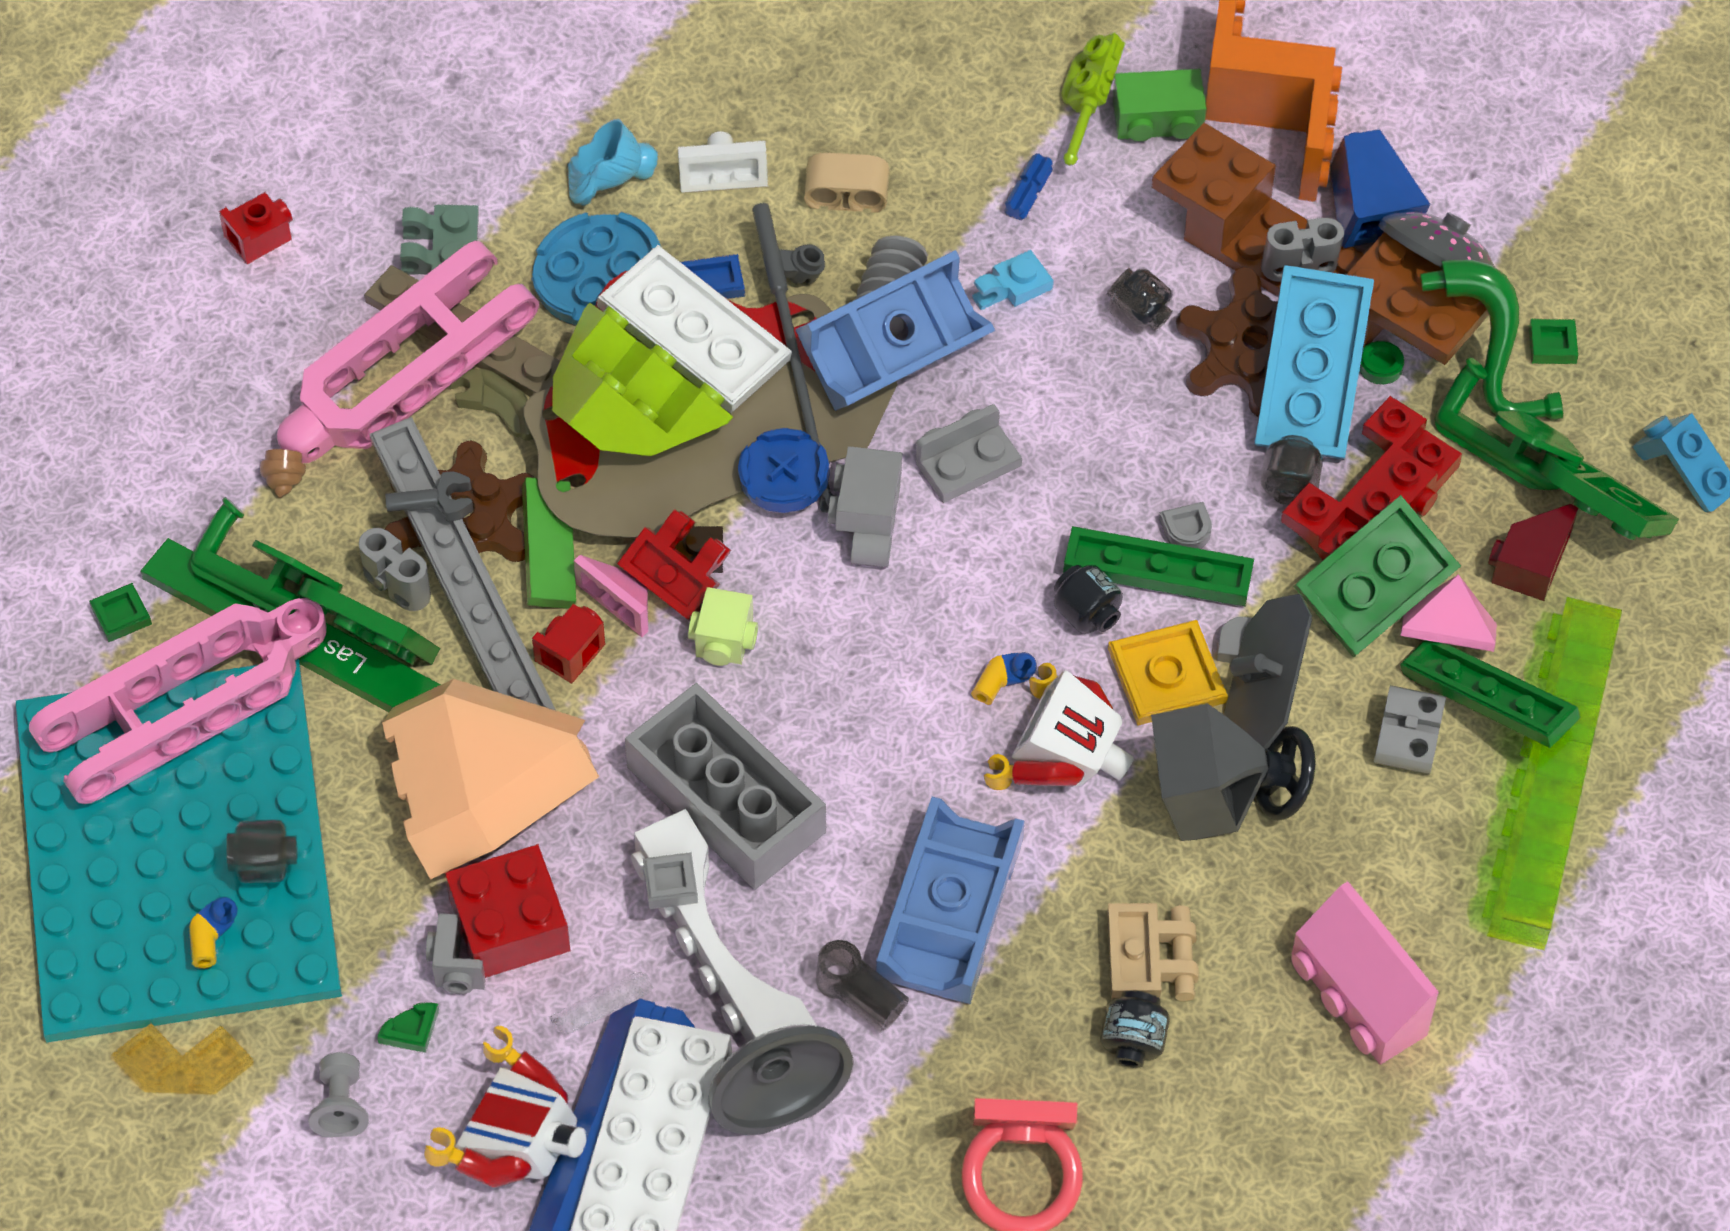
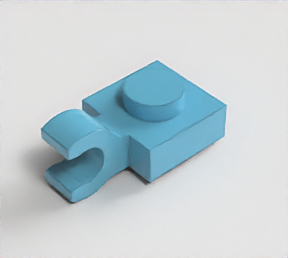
(1015, 279)

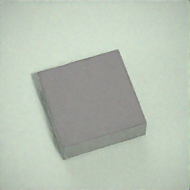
(670, 880)

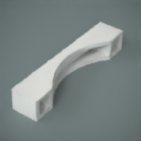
(748, 1001)

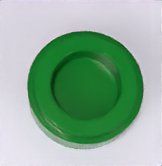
(1381, 362)

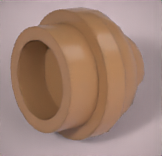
(282, 470)

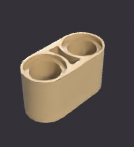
(846, 182)

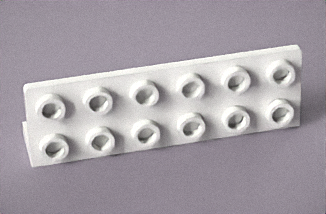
(652, 1128)

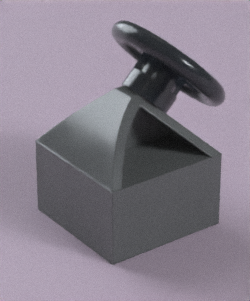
(1217, 769)

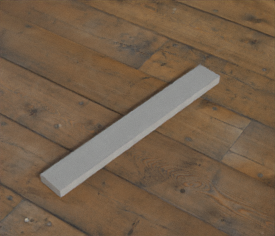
(460, 569)

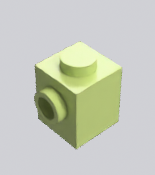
(723, 627)

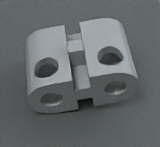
(1302, 247)
(390, 568)
(1410, 729)

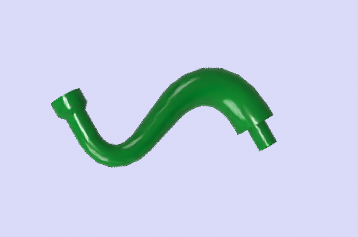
(1500, 298)

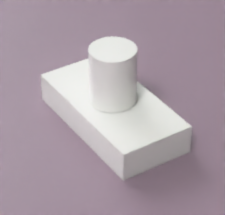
(722, 164)

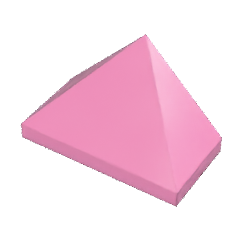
(615, 591)
(1451, 617)

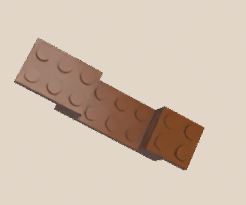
(1232, 211)

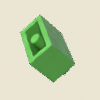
(1158, 104)

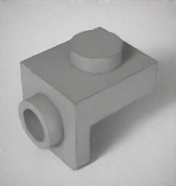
(443, 949)

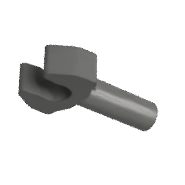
(436, 497)

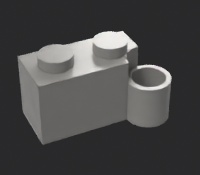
(867, 502)

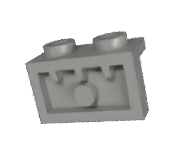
(966, 453)

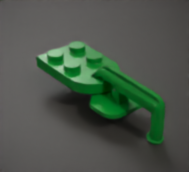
(1559, 469)
(270, 594)

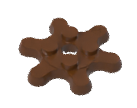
(1223, 334)
(492, 503)

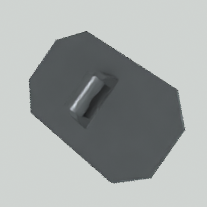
(1268, 668)

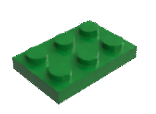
(1377, 576)

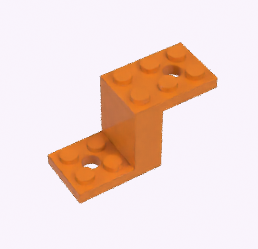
(1275, 88)

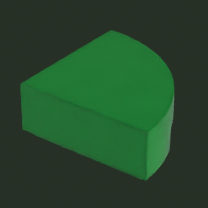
(410, 1028)

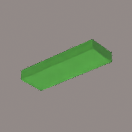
(547, 550)

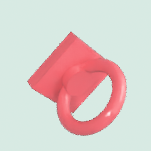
(1024, 1124)

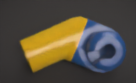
(1002, 672)
(208, 927)

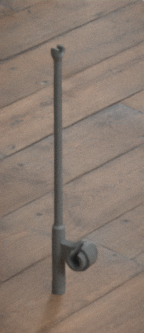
(798, 265)

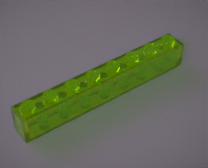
(1552, 780)

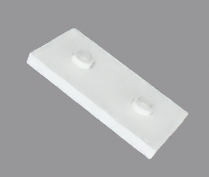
(696, 327)

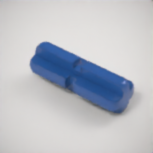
(1024, 192)

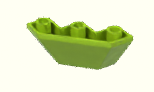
(626, 393)

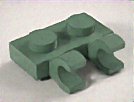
(449, 228)

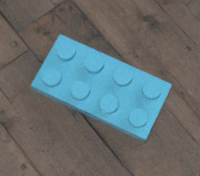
(1314, 359)

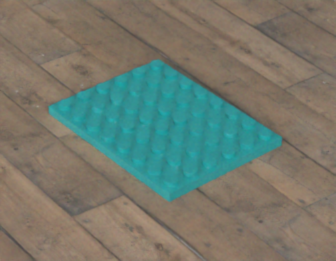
(135, 867)

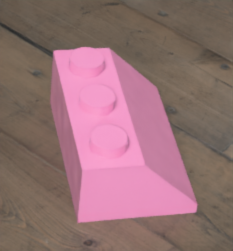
(1364, 975)

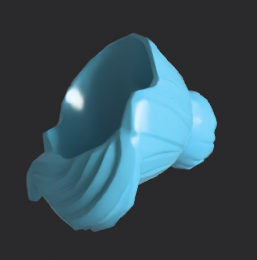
(609, 162)

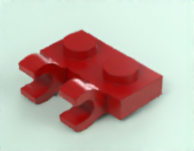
(669, 572)

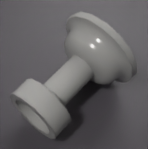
(338, 1113)

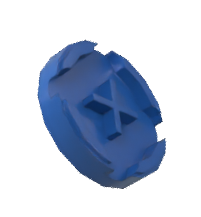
(783, 470)

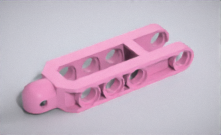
(325, 425)
(146, 746)

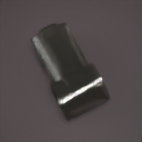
(861, 988)

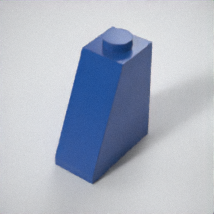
(1371, 184)

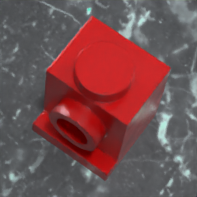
(257, 226)
(570, 642)

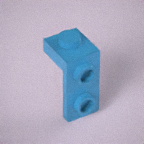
(1691, 456)

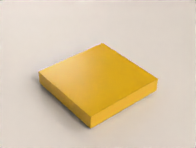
(1167, 670)

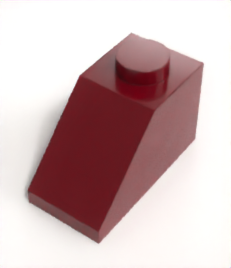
(1533, 552)

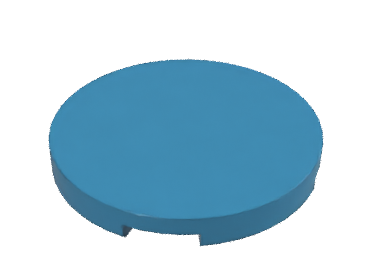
(582, 258)

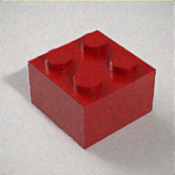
(508, 910)

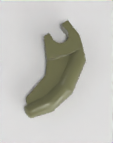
(496, 395)

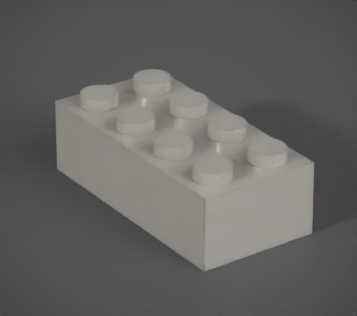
(728, 783)

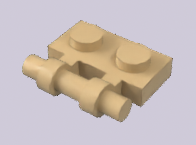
(1135, 951)

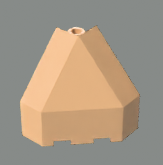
(480, 769)

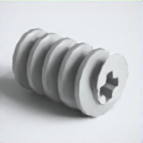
(890, 260)

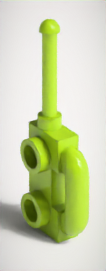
(1090, 83)

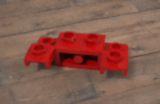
(1412, 467)

